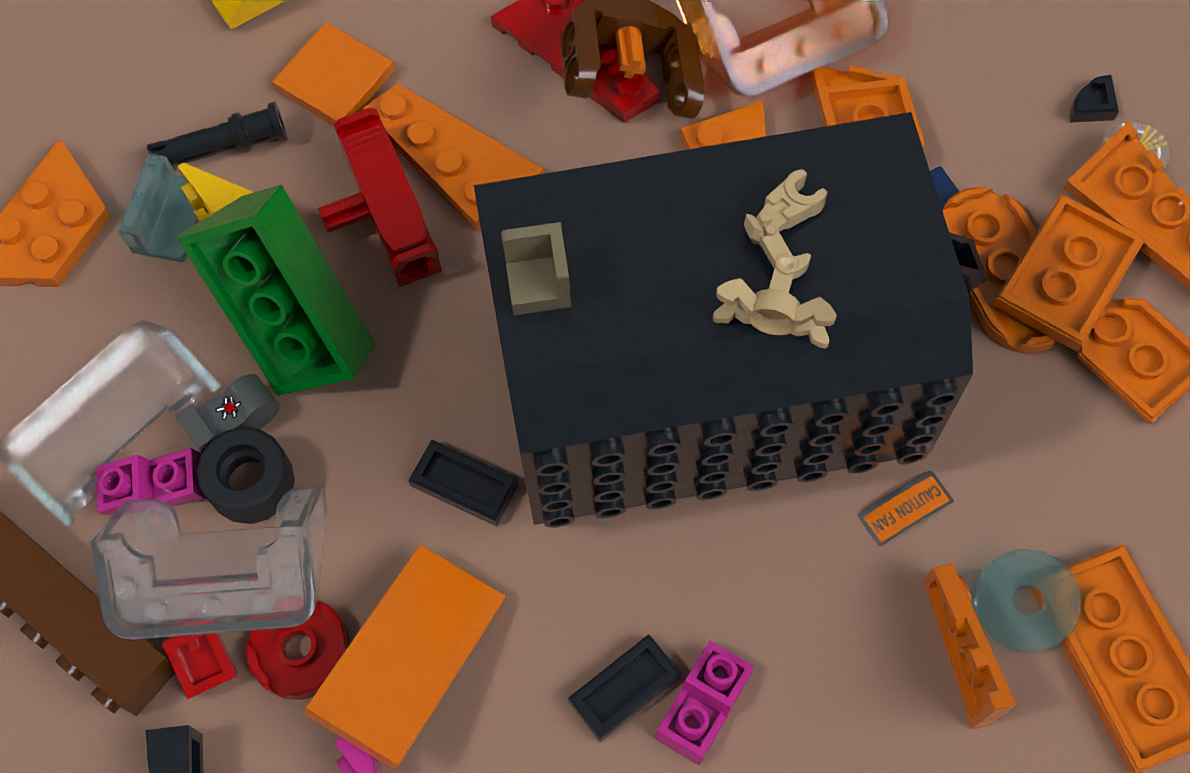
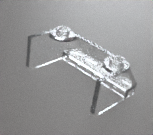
(101, 414)

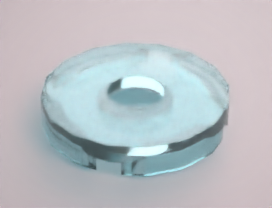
(1028, 632)

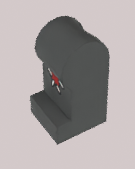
(242, 404)

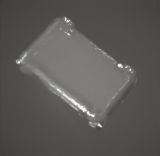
(213, 581)

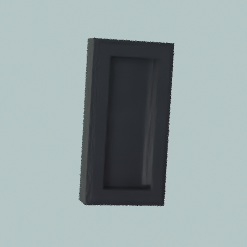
(463, 482)
(624, 688)

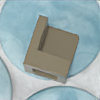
(536, 268)

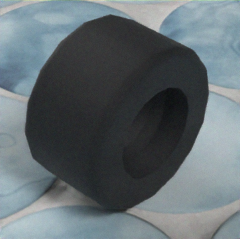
(231, 451)

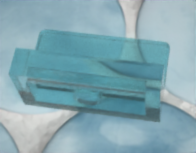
(157, 212)

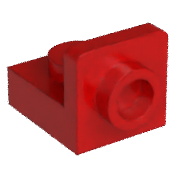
(199, 662)

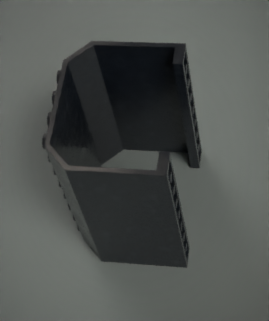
(658, 403)

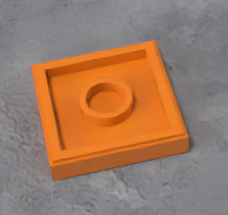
(333, 74)

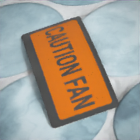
(905, 507)

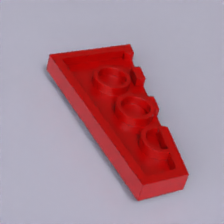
(538, 31)

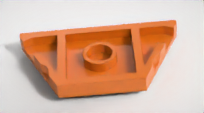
(860, 96)
(49, 222)

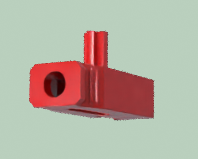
(383, 198)

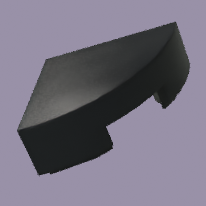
(1095, 102)

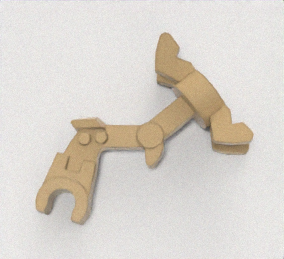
(775, 309)

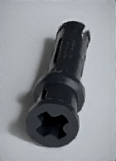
(238, 133)

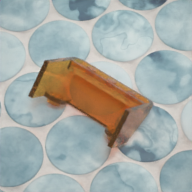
(787, 47)

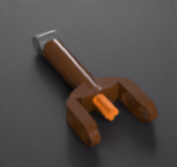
(633, 29)

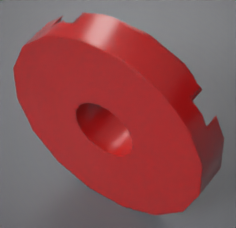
(300, 677)

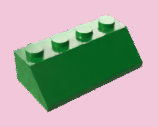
(279, 292)

